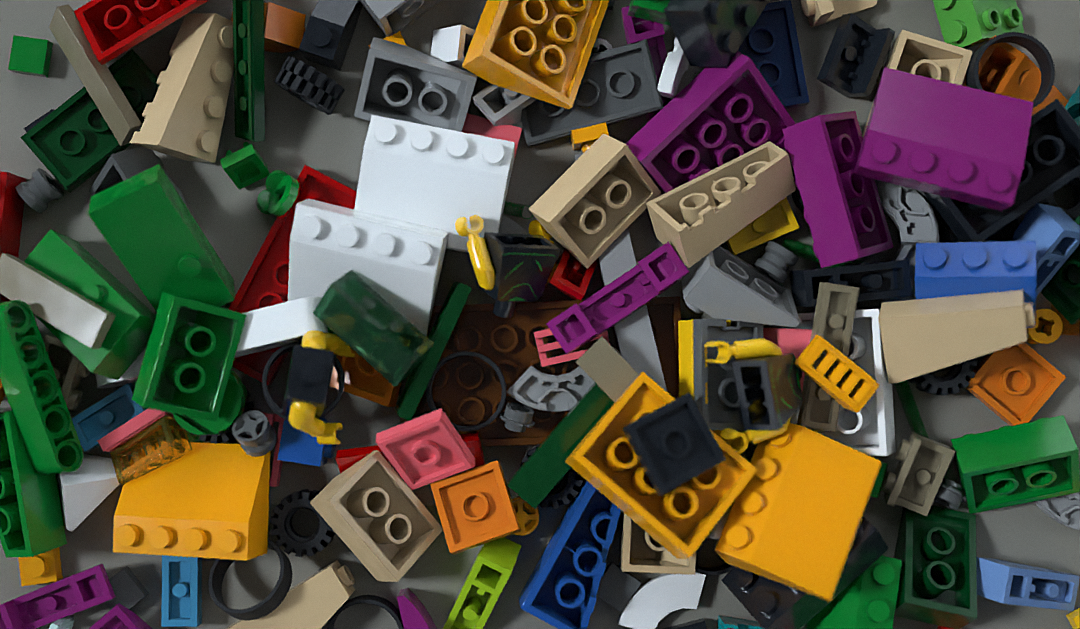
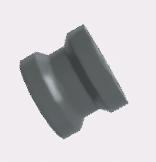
(40, 190)
(776, 261)
(246, 430)

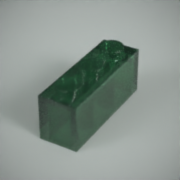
(372, 327)

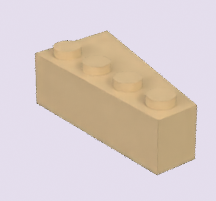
(192, 91)
(721, 202)

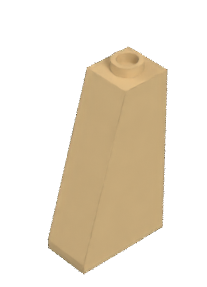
(949, 330)
(308, 602)

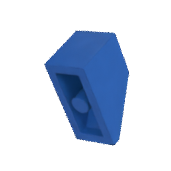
(302, 447)

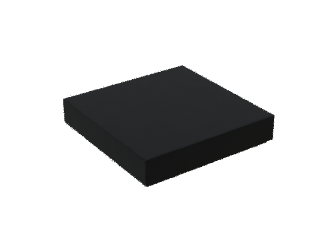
(673, 444)

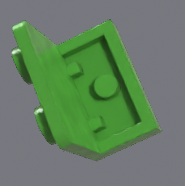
(974, 21)

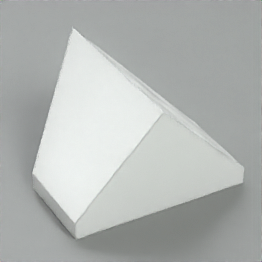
(85, 488)

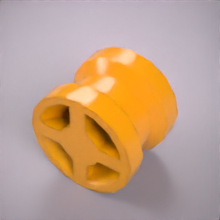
(1051, 331)
(527, 521)

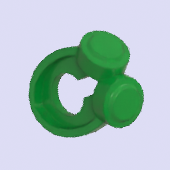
(278, 183)

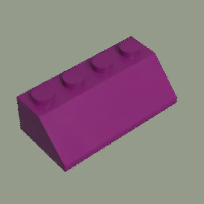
(837, 204)

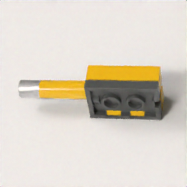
(713, 384)

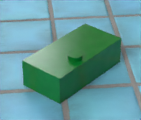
(160, 240)
(78, 270)

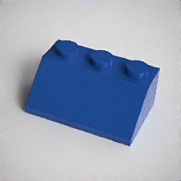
(975, 269)

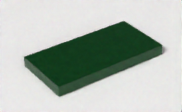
(75, 136)

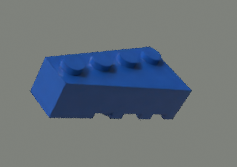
(571, 566)

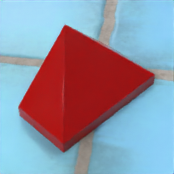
(572, 276)

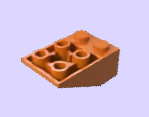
(1012, 74)

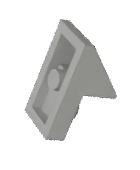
(501, 105)

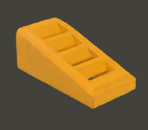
(854, 390)

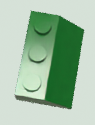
(188, 358)
(1017, 464)
(865, 602)

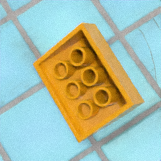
(536, 46)
(197, 506)
(799, 511)
(678, 517)

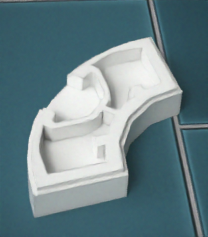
(672, 71)
(660, 598)

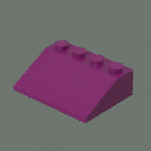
(710, 124)
(946, 139)

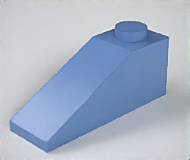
(1055, 239)
(1025, 584)

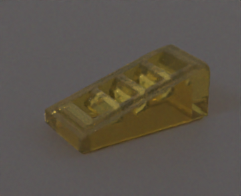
(172, 444)

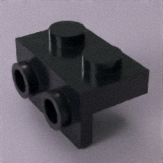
(855, 57)

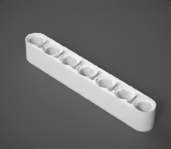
(262, 331)

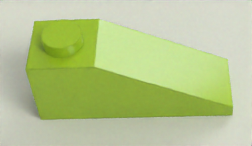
(483, 584)

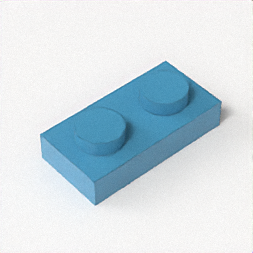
(106, 416)
(181, 591)

